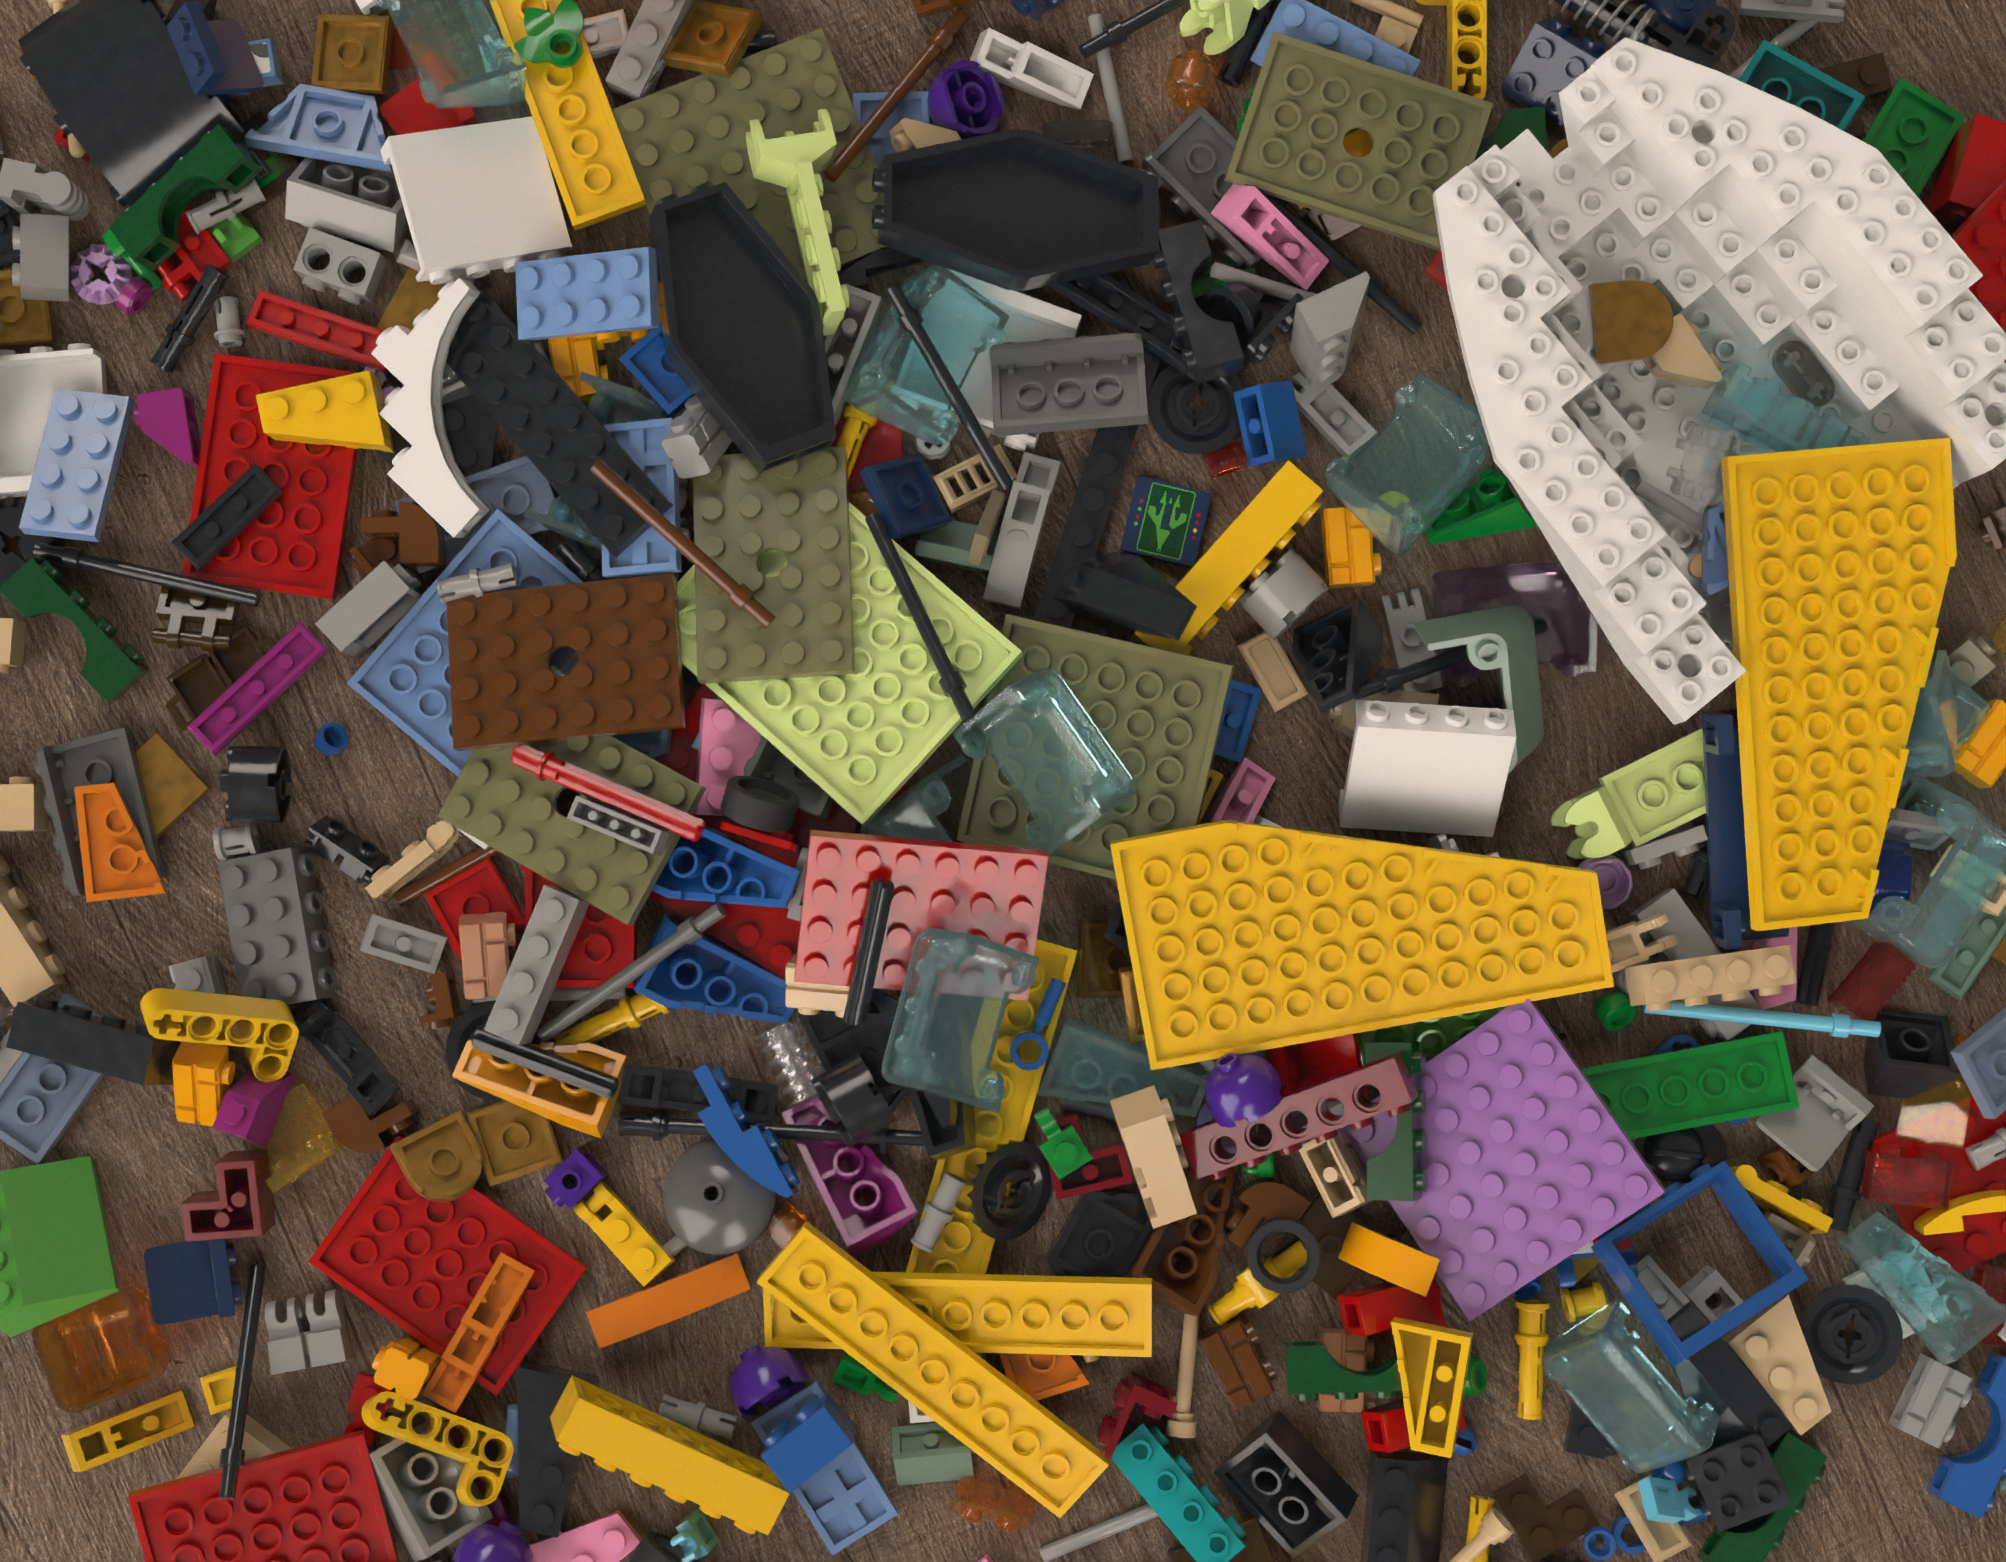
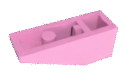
(1269, 234)
(1241, 794)

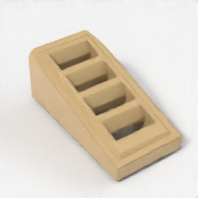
(946, 491)

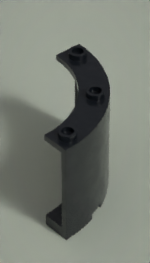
(122, 90)

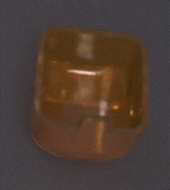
(102, 1350)

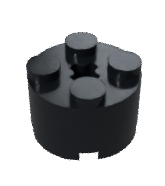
(256, 784)
(853, 1100)

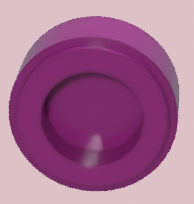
(134, 296)

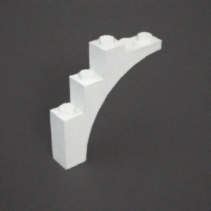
(416, 412)

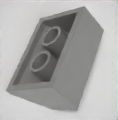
(347, 202)
(1327, 329)
(423, 1497)

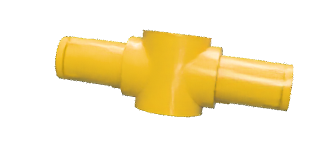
(1249, 1292)

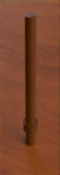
(938, 45)
(740, 595)
(463, 863)

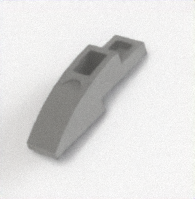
(1021, 531)

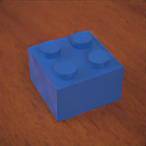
(808, 1442)

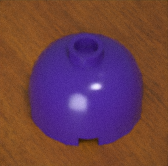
(965, 100)
(1242, 1088)
(765, 1379)
(493, 1544)

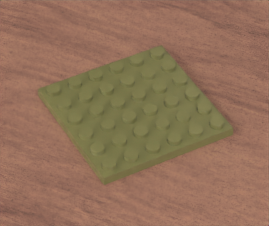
(699, 137)
(1153, 710)

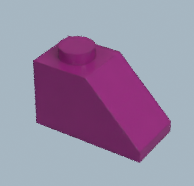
(170, 421)
(252, 1108)

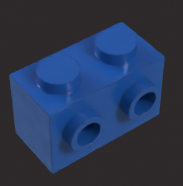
(1270, 423)

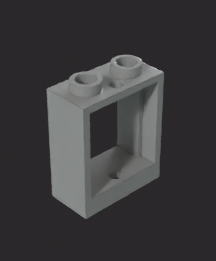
(371, 608)

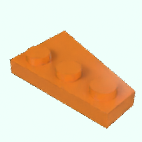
(112, 848)
(1043, 1374)

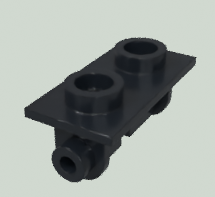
(332, 838)

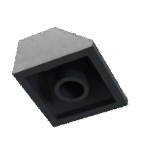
(1909, 1054)

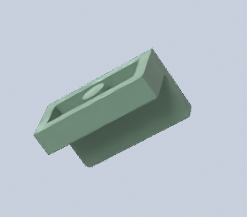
(952, 547)
(929, 1455)

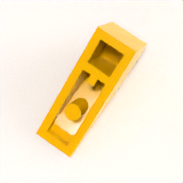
(127, 1431)

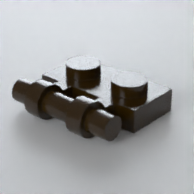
(184, 607)

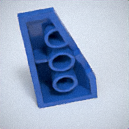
(726, 872)
(712, 980)

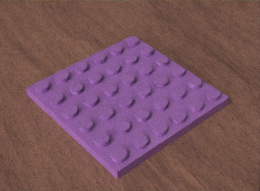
(1514, 1159)

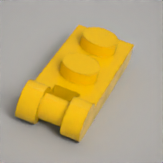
(1776, 1197)
(625, 1235)

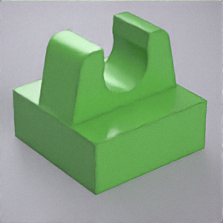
(235, 236)

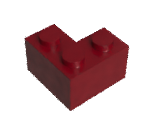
(1105, 1170)
(239, 1206)

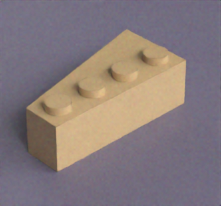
(25, 961)

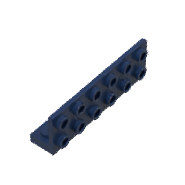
(1727, 834)

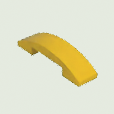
(1947, 1221)

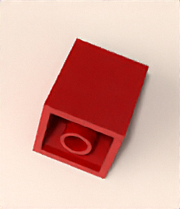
(1969, 171)

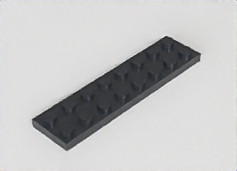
(549, 423)

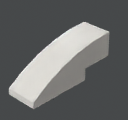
(1031, 69)

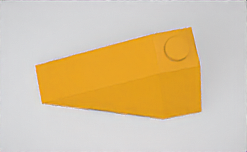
(544, 1094)

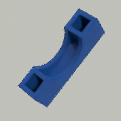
(1971, 1478)

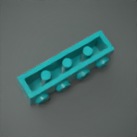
(1176, 1497)

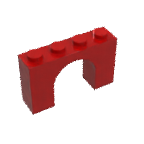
(1371, 1312)

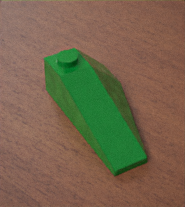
(1481, 511)

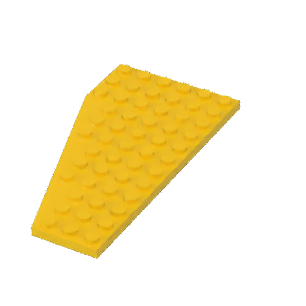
(1835, 622)
(1316, 936)

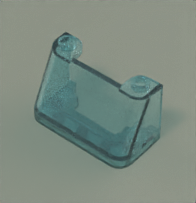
(458, 53)
(893, 375)
(1412, 464)
(1049, 757)
(954, 1016)
(1626, 1393)

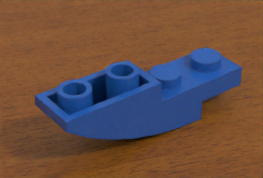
(749, 1149)

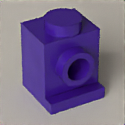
(585, 1169)

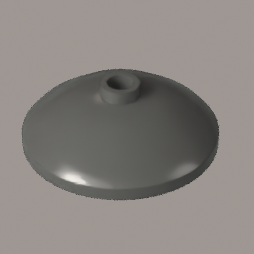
(720, 1225)

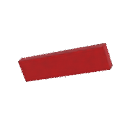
(315, 329)

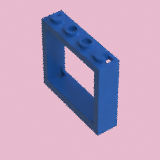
(1753, 1224)

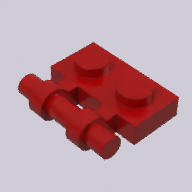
(196, 253)

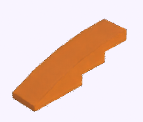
(667, 1300)
(478, 1333)

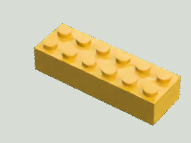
(1241, 553)
(668, 1456)

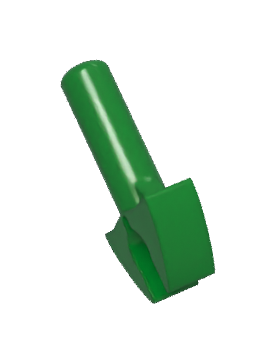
(117, 250)

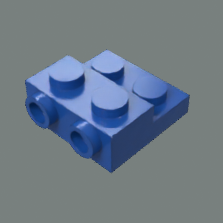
(653, 370)

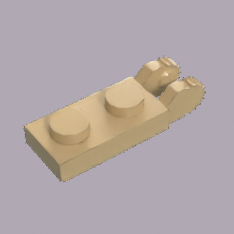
(415, 860)
(1628, 947)

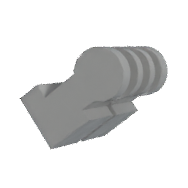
(28, 187)
(296, 1349)

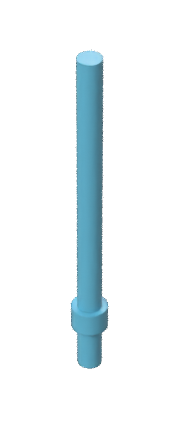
(1837, 1024)

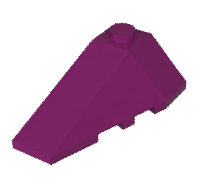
(855, 1184)

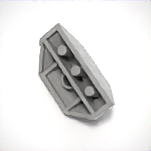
(849, 343)

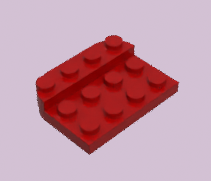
(601, 944)

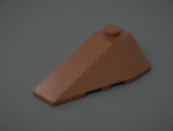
(1186, 1252)

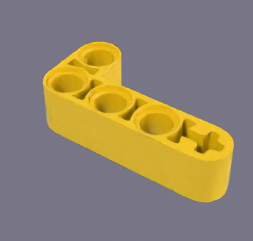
(1467, 39)
(174, 1015)
(436, 1440)

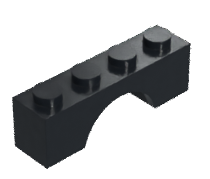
(1209, 343)

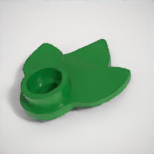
(550, 32)

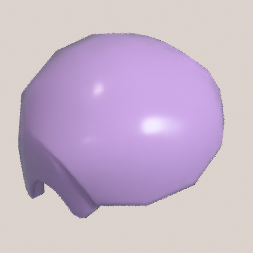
(1613, 879)

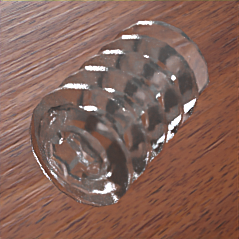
(792, 1059)

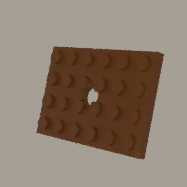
(624, 672)

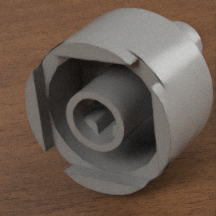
(1283, 594)

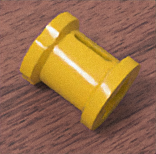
(1582, 1301)

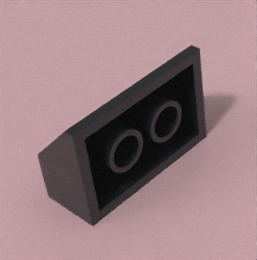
(1287, 1484)
(1404, 1507)

